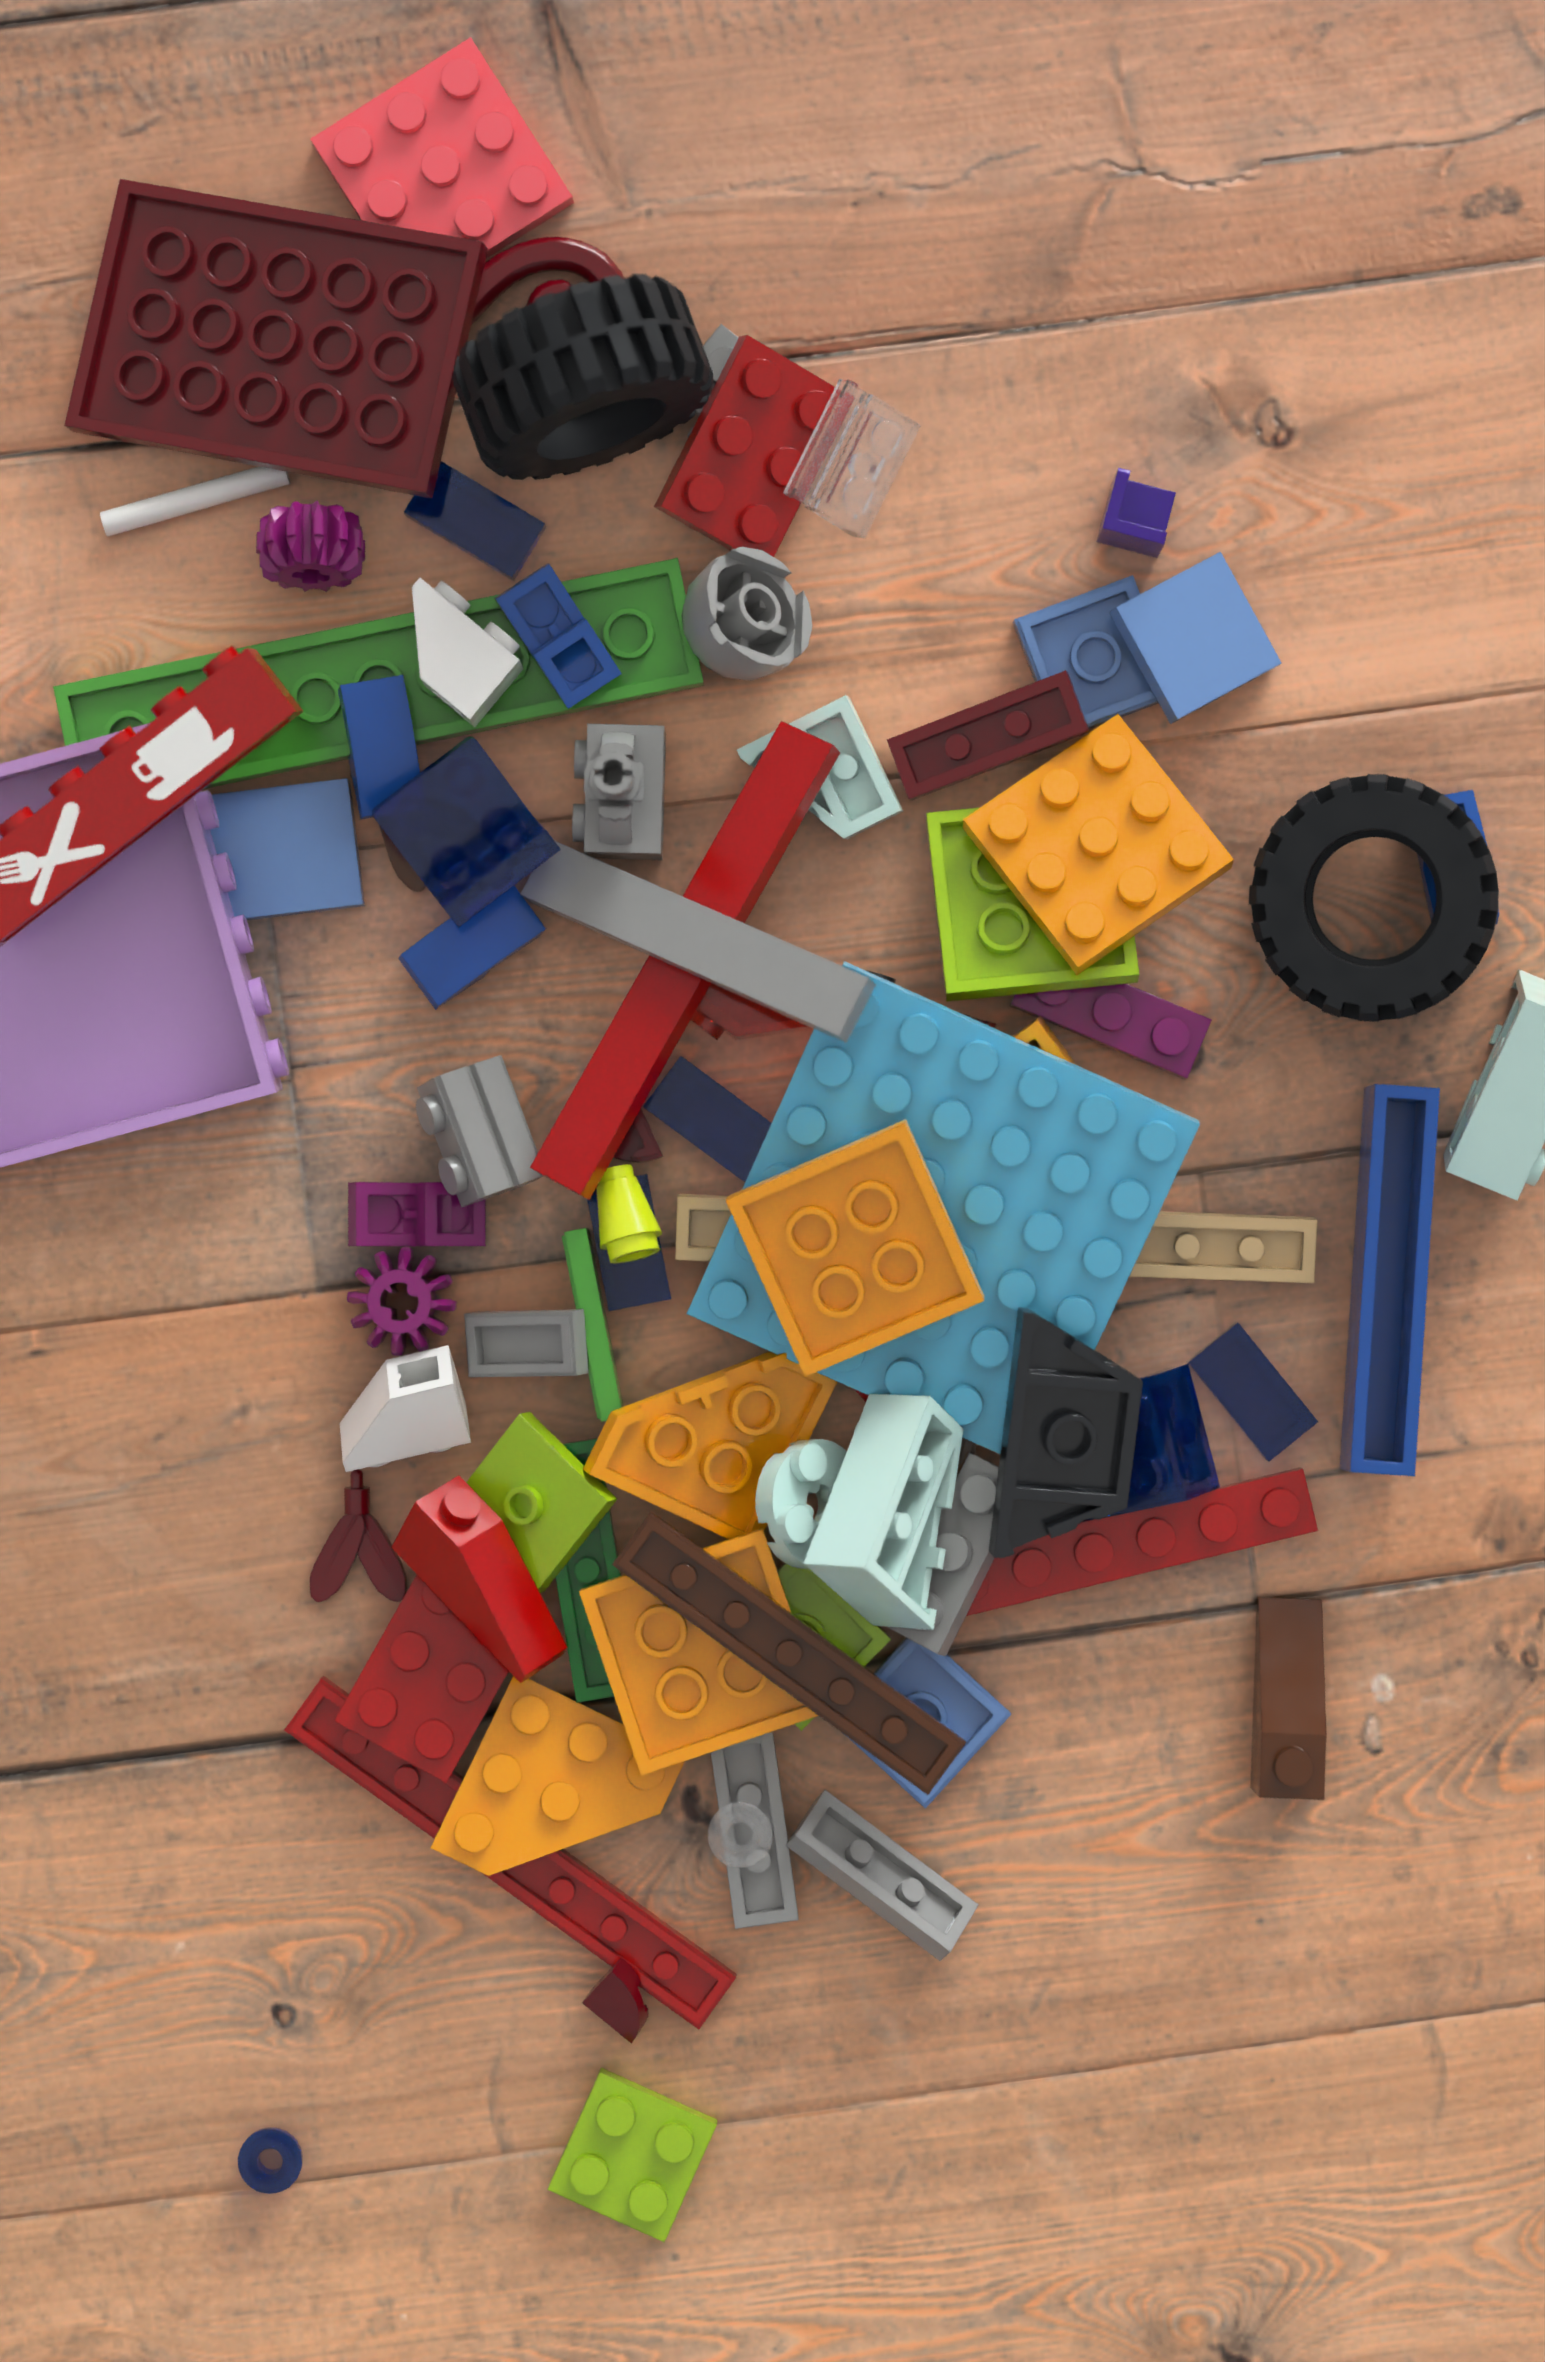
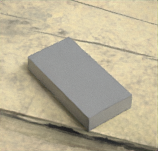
(526, 1343)

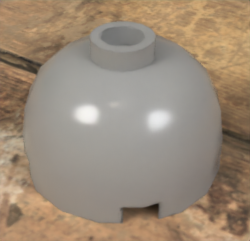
(746, 616)

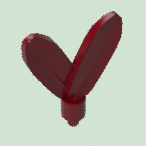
(362, 1536)

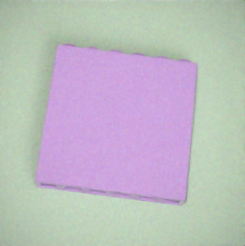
(129, 988)

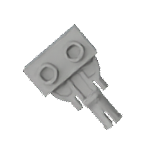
(622, 791)

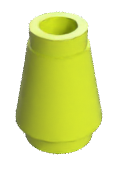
(625, 1217)

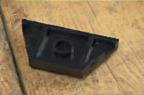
(1062, 1437)

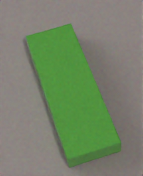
(588, 1296)

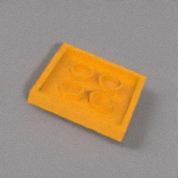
(1097, 844)
(855, 1248)
(675, 1682)

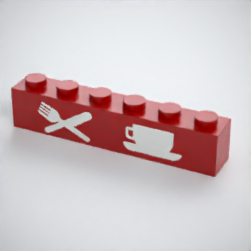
(137, 783)

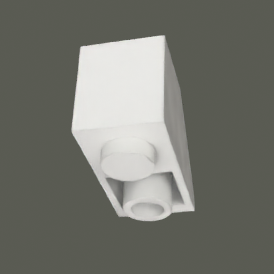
(459, 658)
(406, 1411)

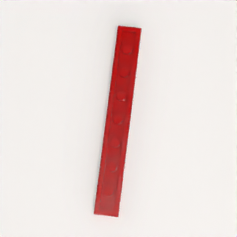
(666, 996)
(552, 1885)

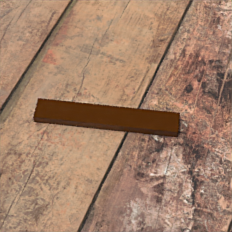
(789, 1653)

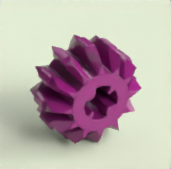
(310, 546)
(417, 1286)

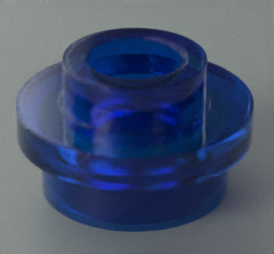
(265, 2179)

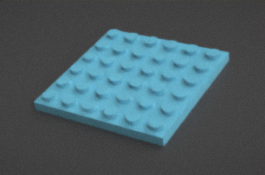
(1033, 1160)

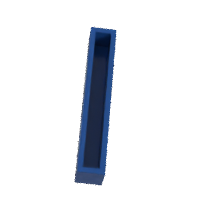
(1389, 1279)

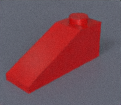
(479, 1575)

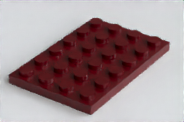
(276, 337)

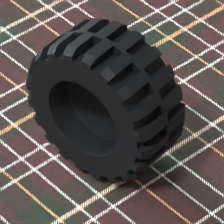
(582, 376)
(1364, 809)

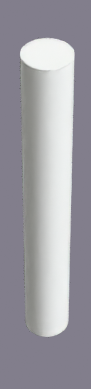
(191, 499)

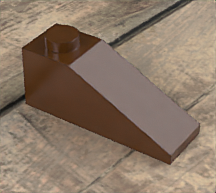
(1289, 1700)

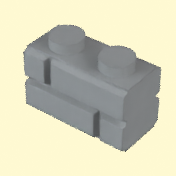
(478, 1131)

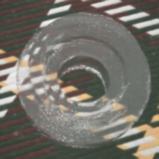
(740, 1855)

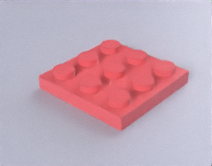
(445, 156)

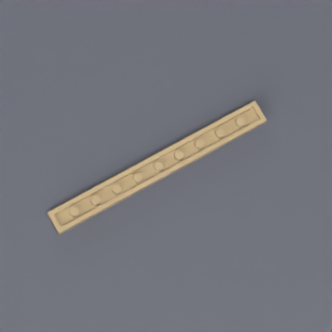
(1177, 1246)

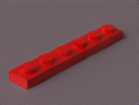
(1151, 1540)

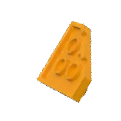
(709, 1439)
(546, 1782)

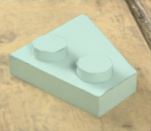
(857, 787)

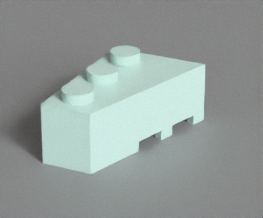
(1504, 1113)
(886, 1510)

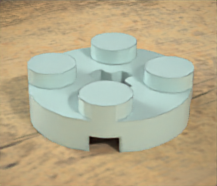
(783, 1492)

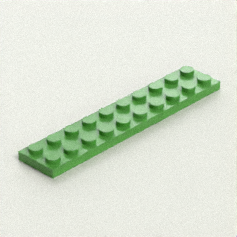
(629, 609)

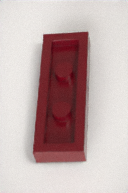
(988, 735)

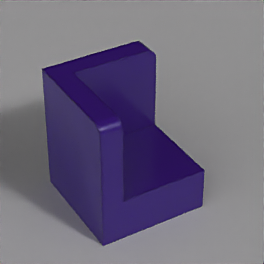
(1136, 516)

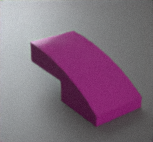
(412, 1216)

